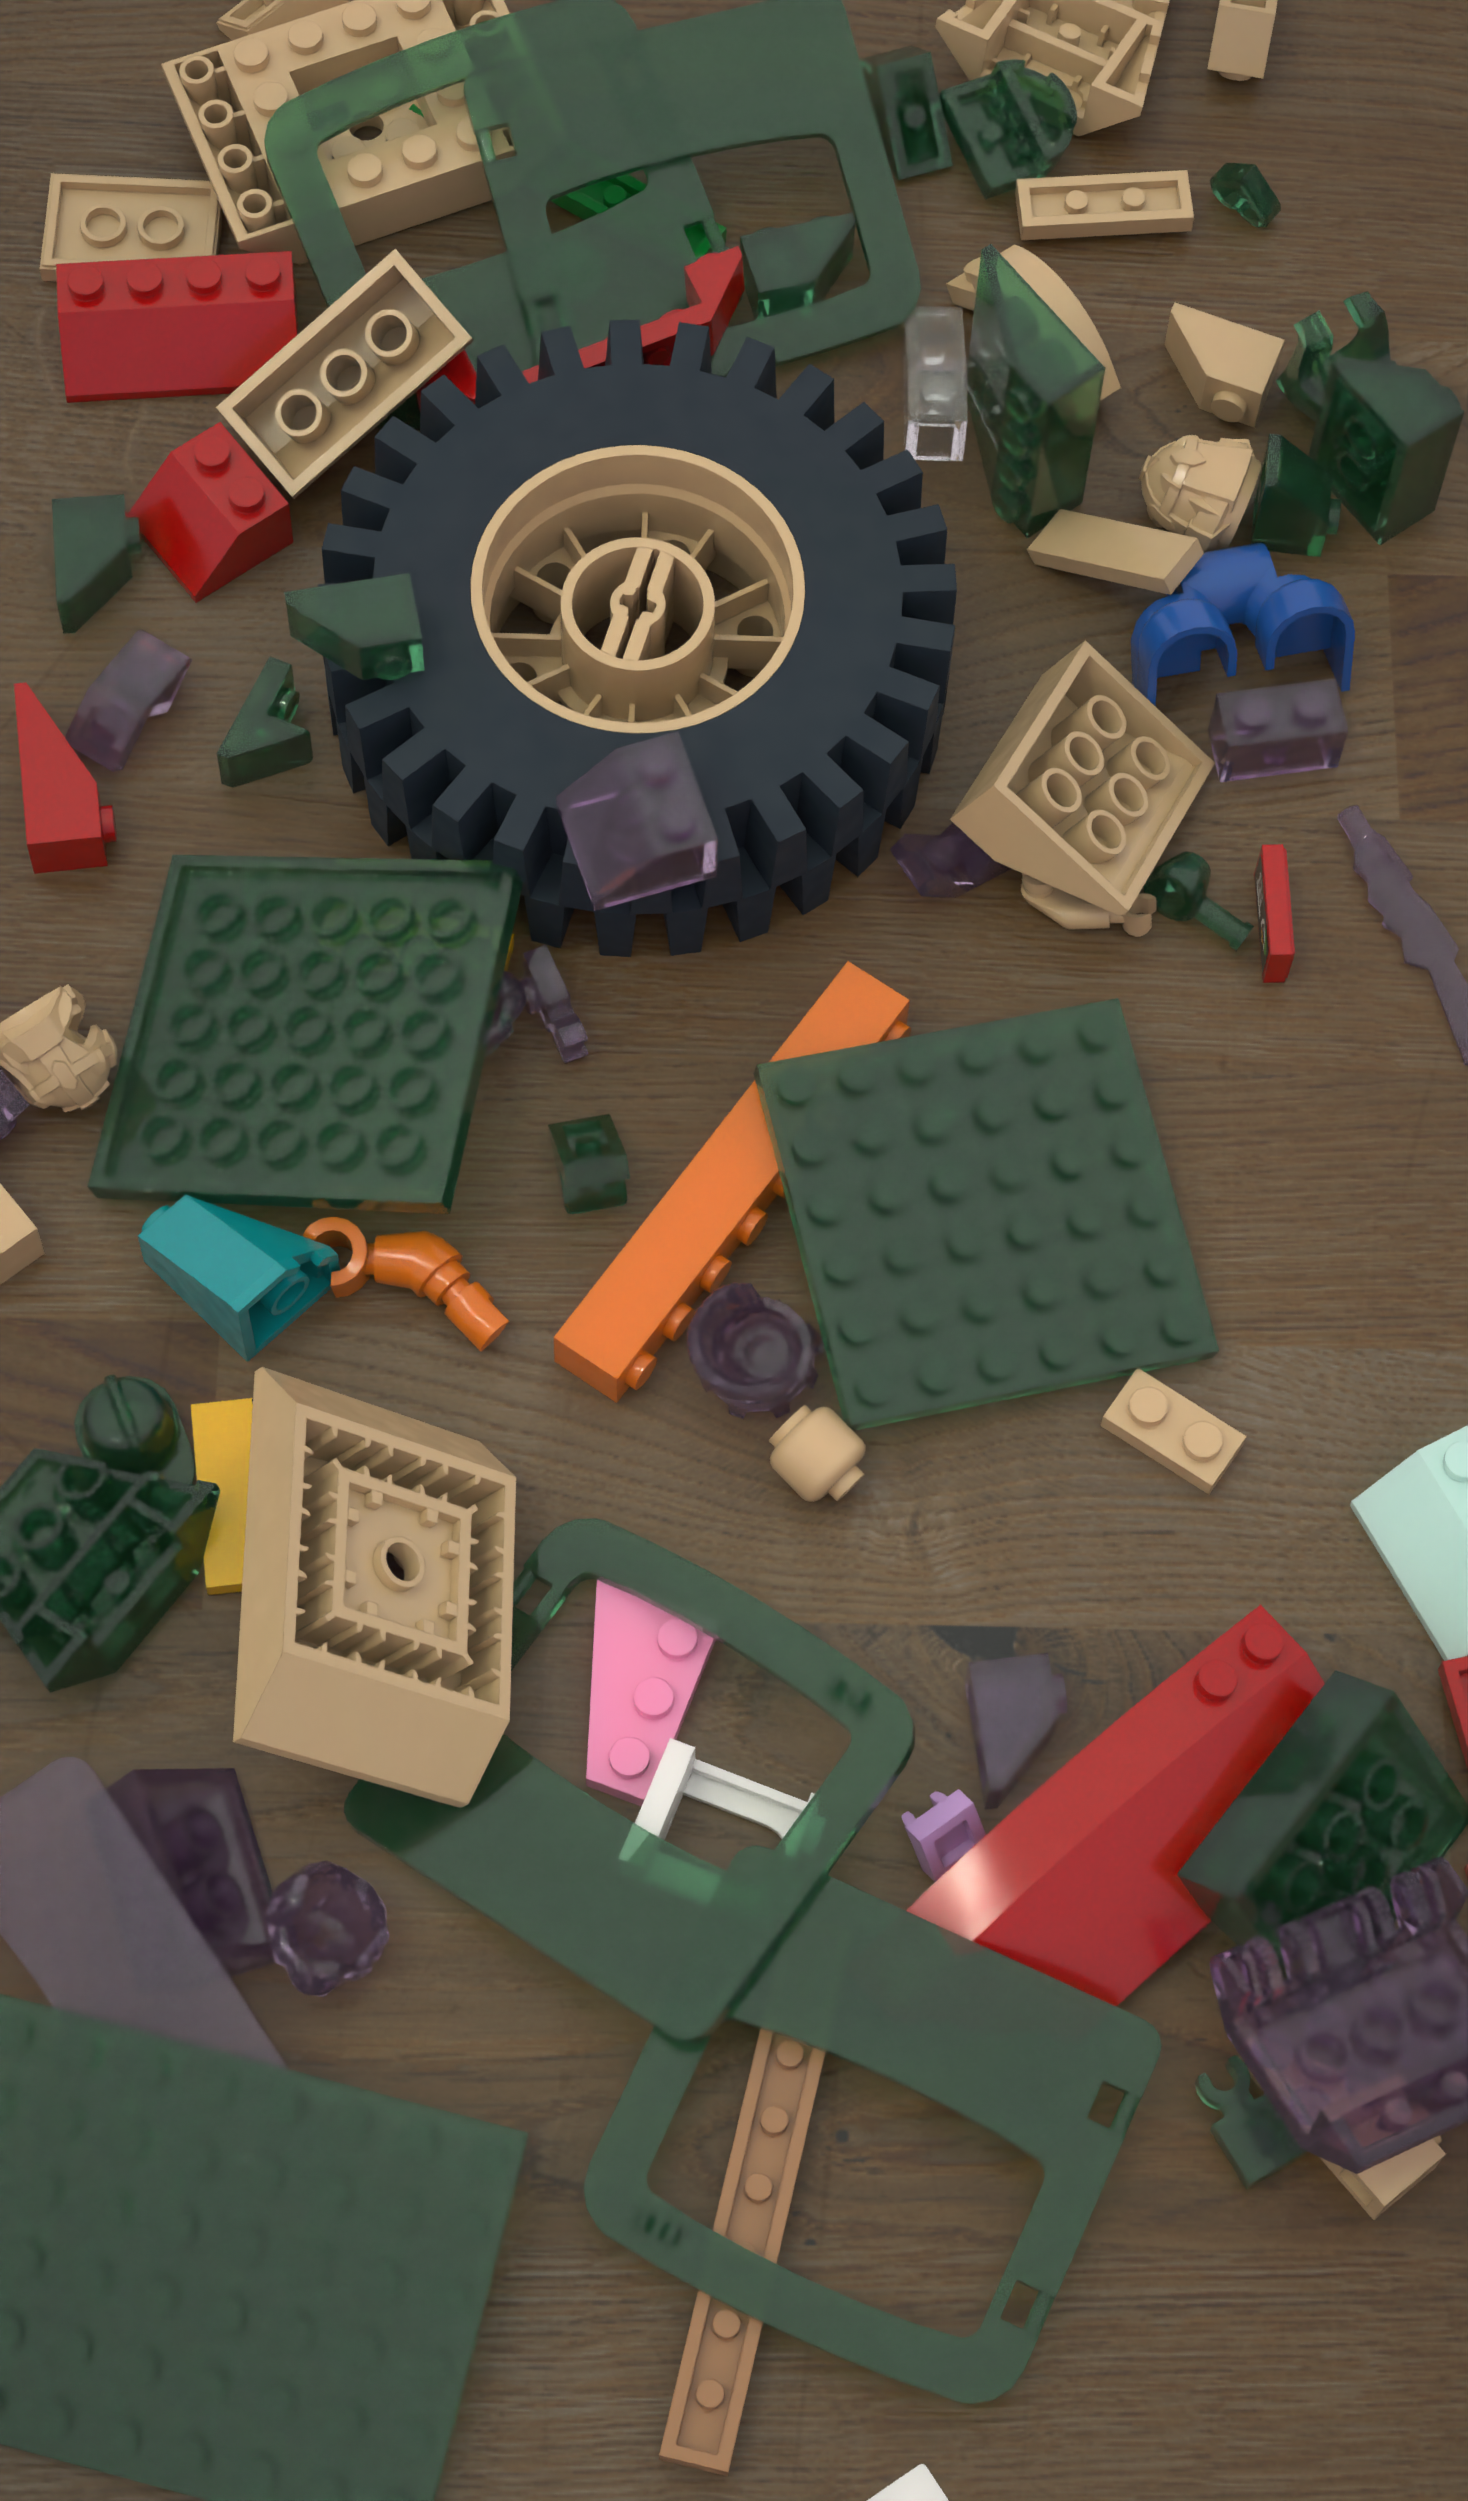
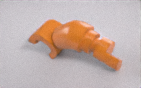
(413, 1262)

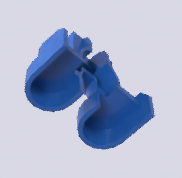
(1242, 587)

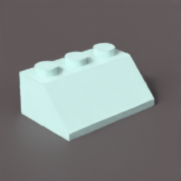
(1421, 1533)

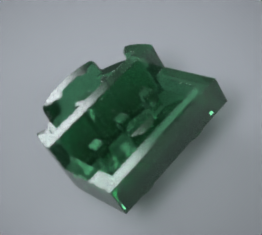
(1010, 124)

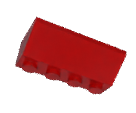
(172, 323)

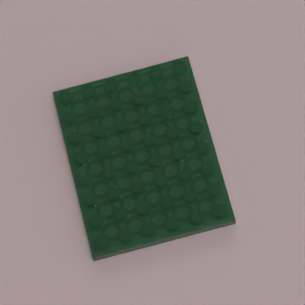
(235, 2265)

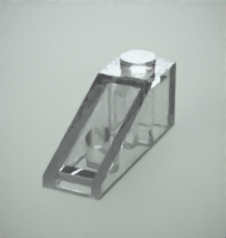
(935, 384)

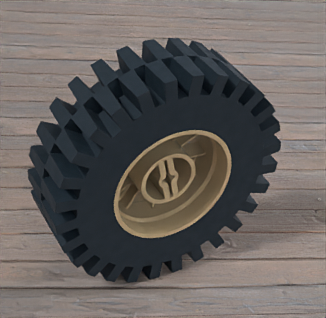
(623, 499)

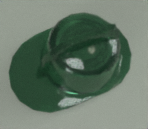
(134, 1429)

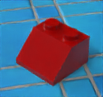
(212, 513)

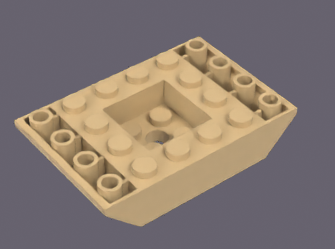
(382, 184)
(336, 1649)

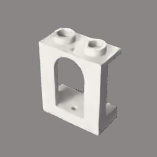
(685, 1775)

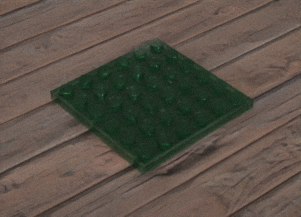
(309, 1033)
(984, 1213)

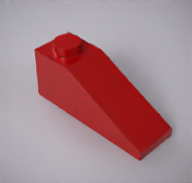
(60, 796)

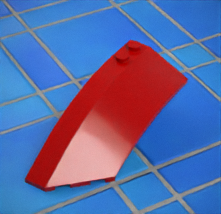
(1092, 1858)

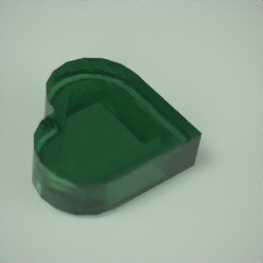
(1247, 191)

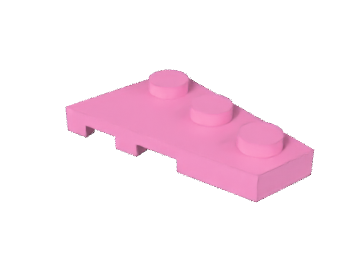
(640, 1690)

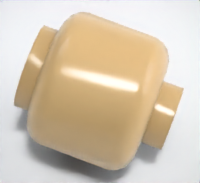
(817, 1454)

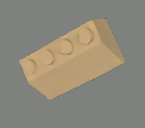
(344, 373)

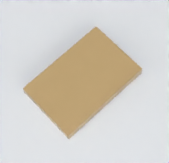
(127, 220)

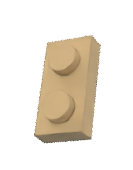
(1173, 1431)

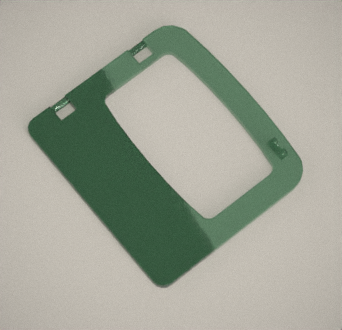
(682, 95)
(612, 264)
(597, 1889)
(946, 2024)

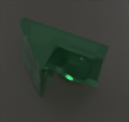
(262, 737)
(590, 1163)

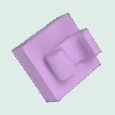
(944, 1832)

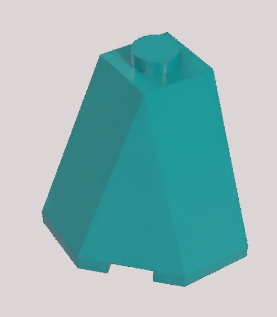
(236, 1270)

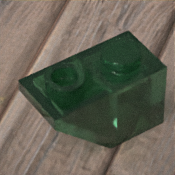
(795, 263)

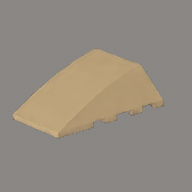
(1093, 46)

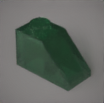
(908, 110)
(1293, 501)
(91, 554)
(360, 625)

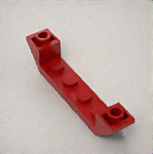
(712, 292)

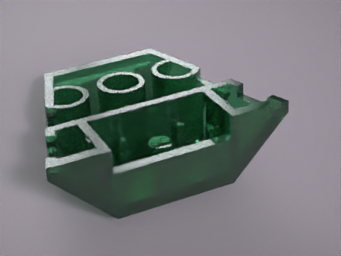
(94, 1560)

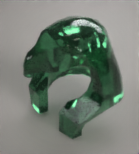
(1310, 363)

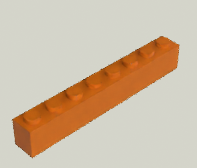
(709, 1208)

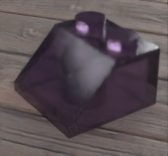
(639, 823)

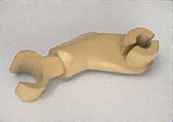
(1079, 914)

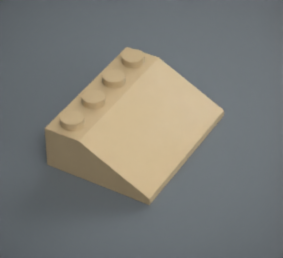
(1084, 784)

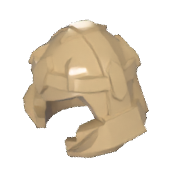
(1200, 487)
(51, 1058)

